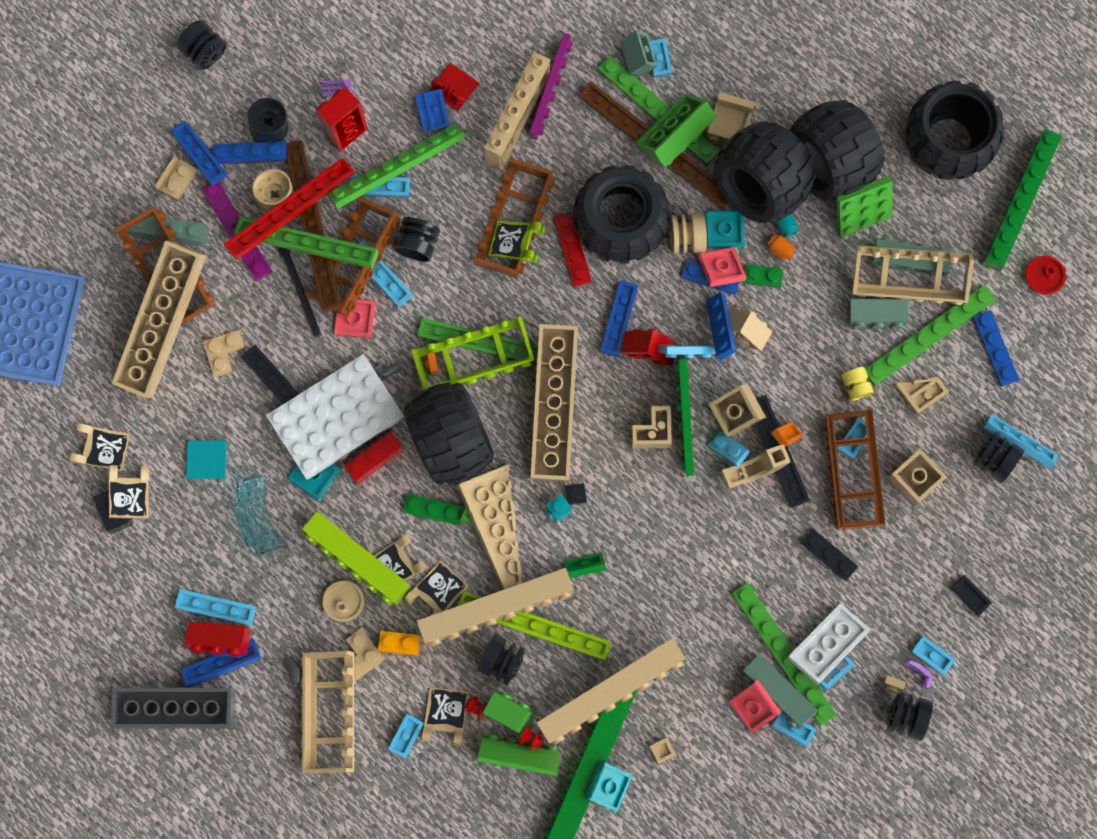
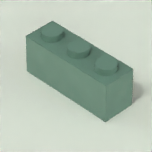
(877, 313)

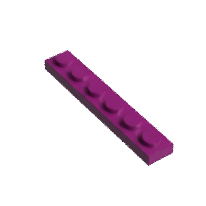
(549, 94)
(229, 218)

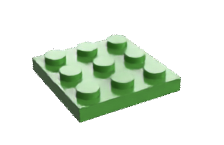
(864, 207)

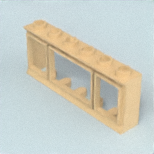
(513, 113)
(918, 294)
(309, 712)

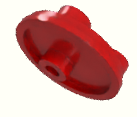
(1045, 275)

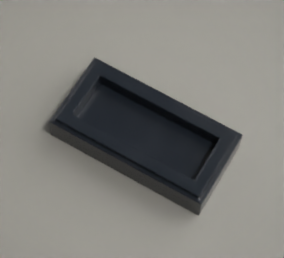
(970, 595)

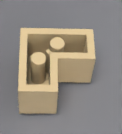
(749, 328)
(654, 435)

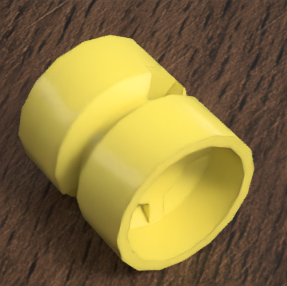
(857, 383)

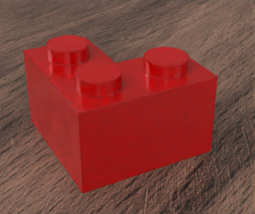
(645, 344)

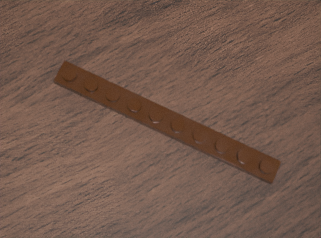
(636, 128)
(312, 223)

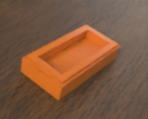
(787, 434)

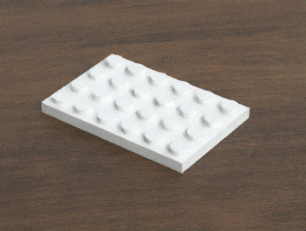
(335, 416)

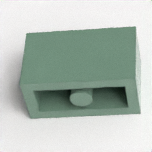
(638, 53)

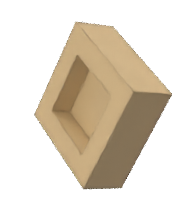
(893, 684)
(662, 750)

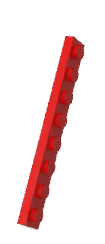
(289, 209)

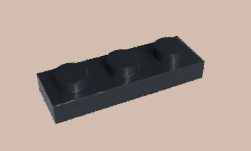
(829, 555)

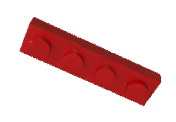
(572, 249)

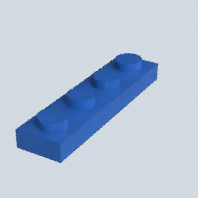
(250, 152)
(198, 153)
(619, 318)
(720, 326)
(995, 348)
(218, 665)

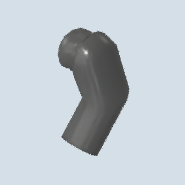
(384, 371)

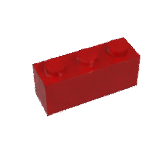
(374, 458)
(217, 638)

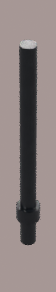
(285, 253)

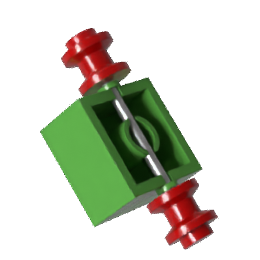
(509, 714)

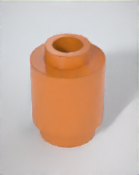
(781, 247)

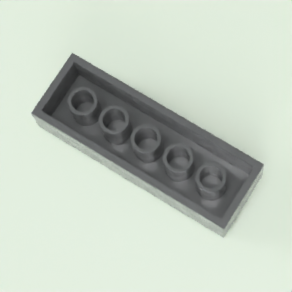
(173, 708)

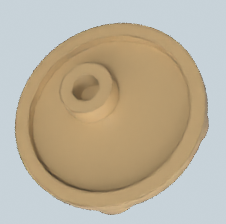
(343, 601)

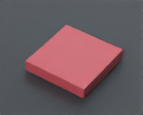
(721, 267)
(359, 321)
(754, 706)

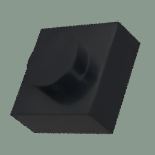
(576, 494)

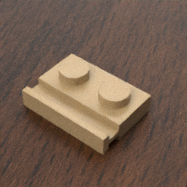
(176, 178)

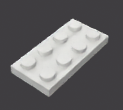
(829, 644)

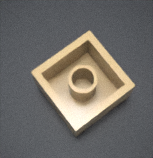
(737, 410)
(917, 477)

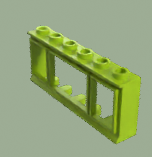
(488, 373)

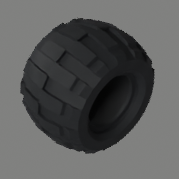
(960, 103)
(842, 146)
(764, 172)
(615, 242)
(448, 433)

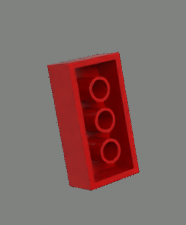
(342, 118)

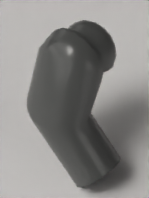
(295, 671)

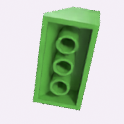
(676, 130)
(519, 756)

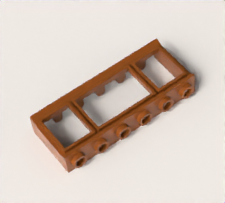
(496, 212)
(381, 242)
(140, 262)
(832, 444)

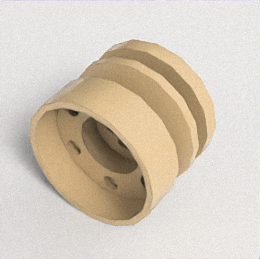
(271, 189)
(688, 233)

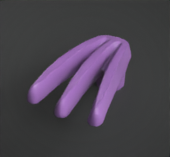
(340, 85)
(922, 671)

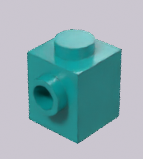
(558, 509)

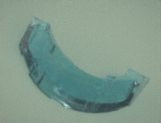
(254, 519)

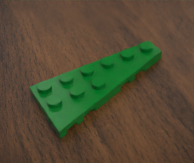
(685, 410)

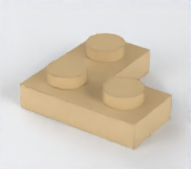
(217, 351)
(366, 651)

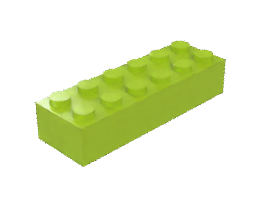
(353, 556)

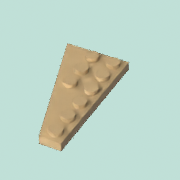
(493, 516)

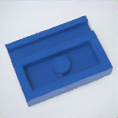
(432, 110)

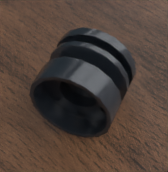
(201, 44)
(265, 112)
(416, 239)
(1000, 458)
(501, 660)
(906, 715)

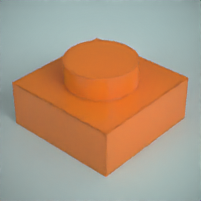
(431, 364)

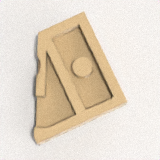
(922, 393)

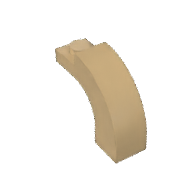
(756, 468)

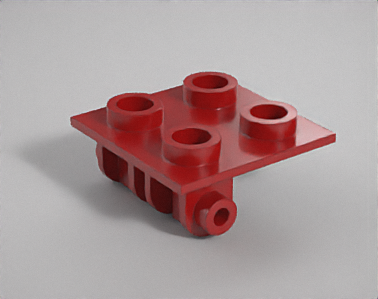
(455, 85)

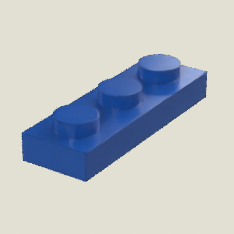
(694, 273)

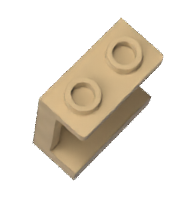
(732, 116)

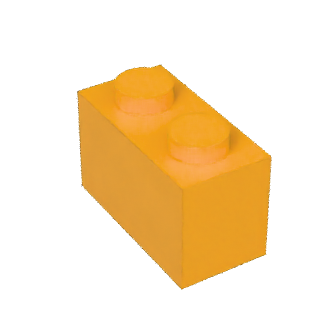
(399, 643)

